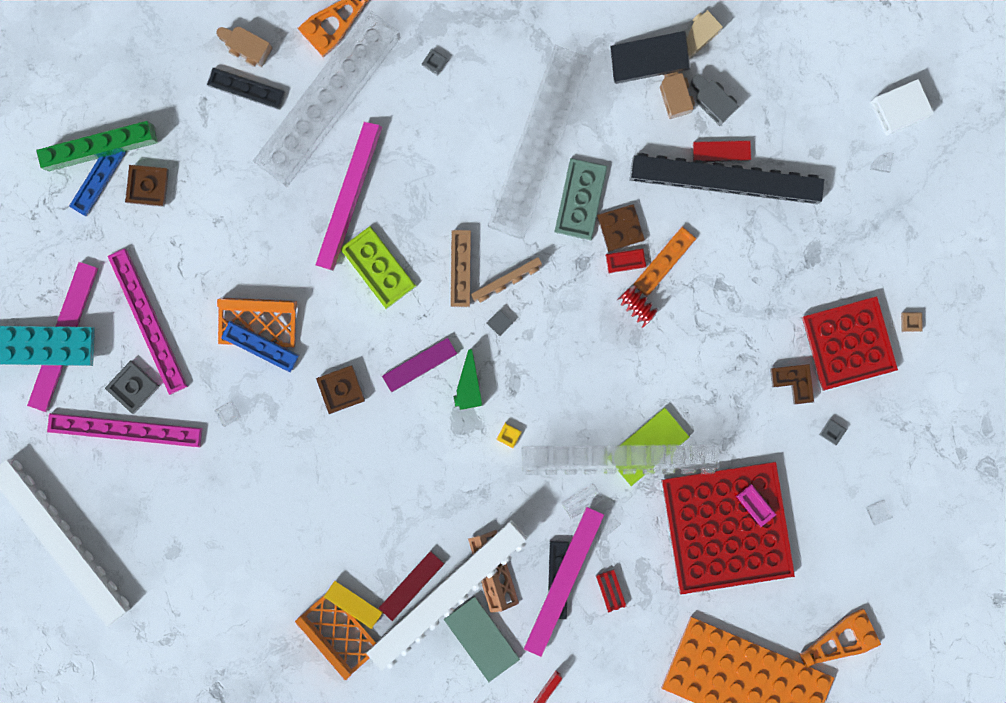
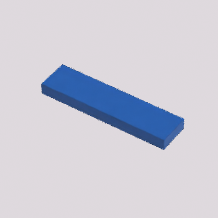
(95, 183)
(260, 346)

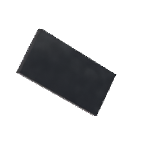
(650, 57)

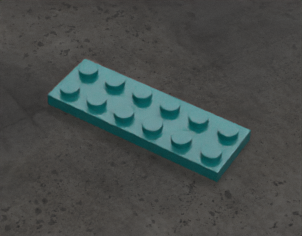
(47, 345)

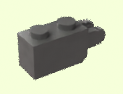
(714, 99)

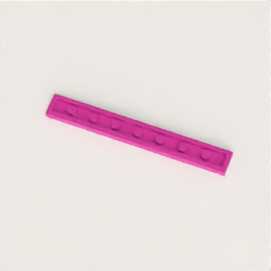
(348, 196)
(69, 317)
(147, 321)
(124, 430)
(563, 581)

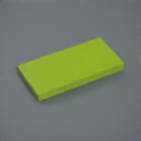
(378, 267)
(659, 430)

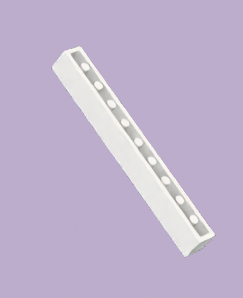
(61, 543)
(445, 596)

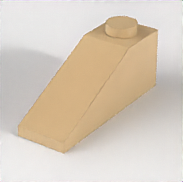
(702, 32)

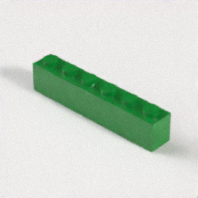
(97, 146)

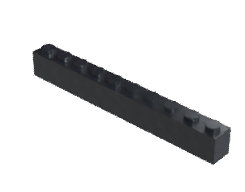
(727, 179)

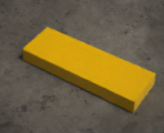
(352, 604)

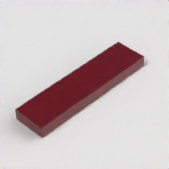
(411, 585)

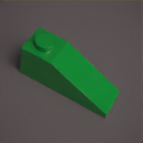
(468, 387)

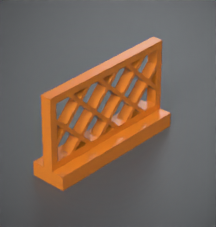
(261, 306)
(325, 647)

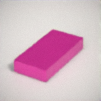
(756, 505)

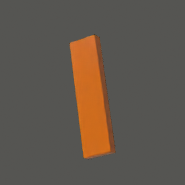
(664, 261)

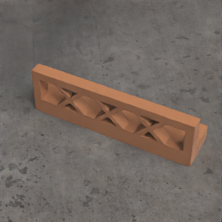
(492, 587)

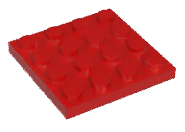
(849, 343)

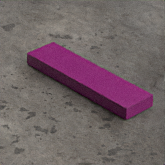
(419, 365)

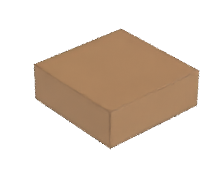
(911, 322)

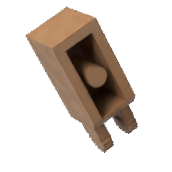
(245, 44)
(676, 95)

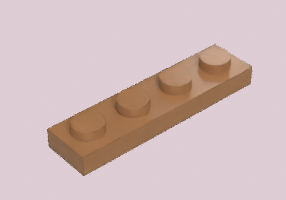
(460, 268)
(500, 284)

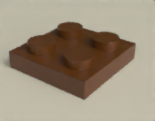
(146, 185)
(620, 228)
(340, 389)

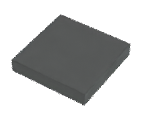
(132, 387)

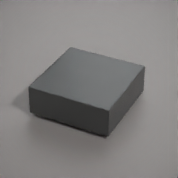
(434, 62)
(499, 322)
(833, 432)

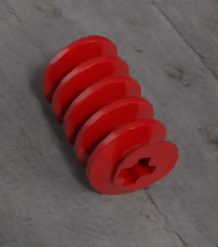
(638, 305)

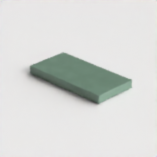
(580, 199)
(481, 639)

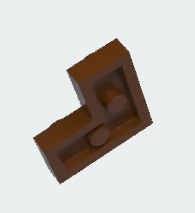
(798, 378)

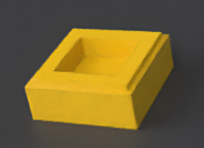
(508, 435)

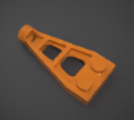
(318, 37)
(862, 630)

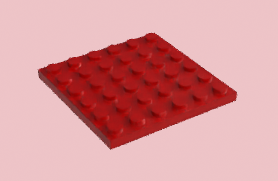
(715, 535)

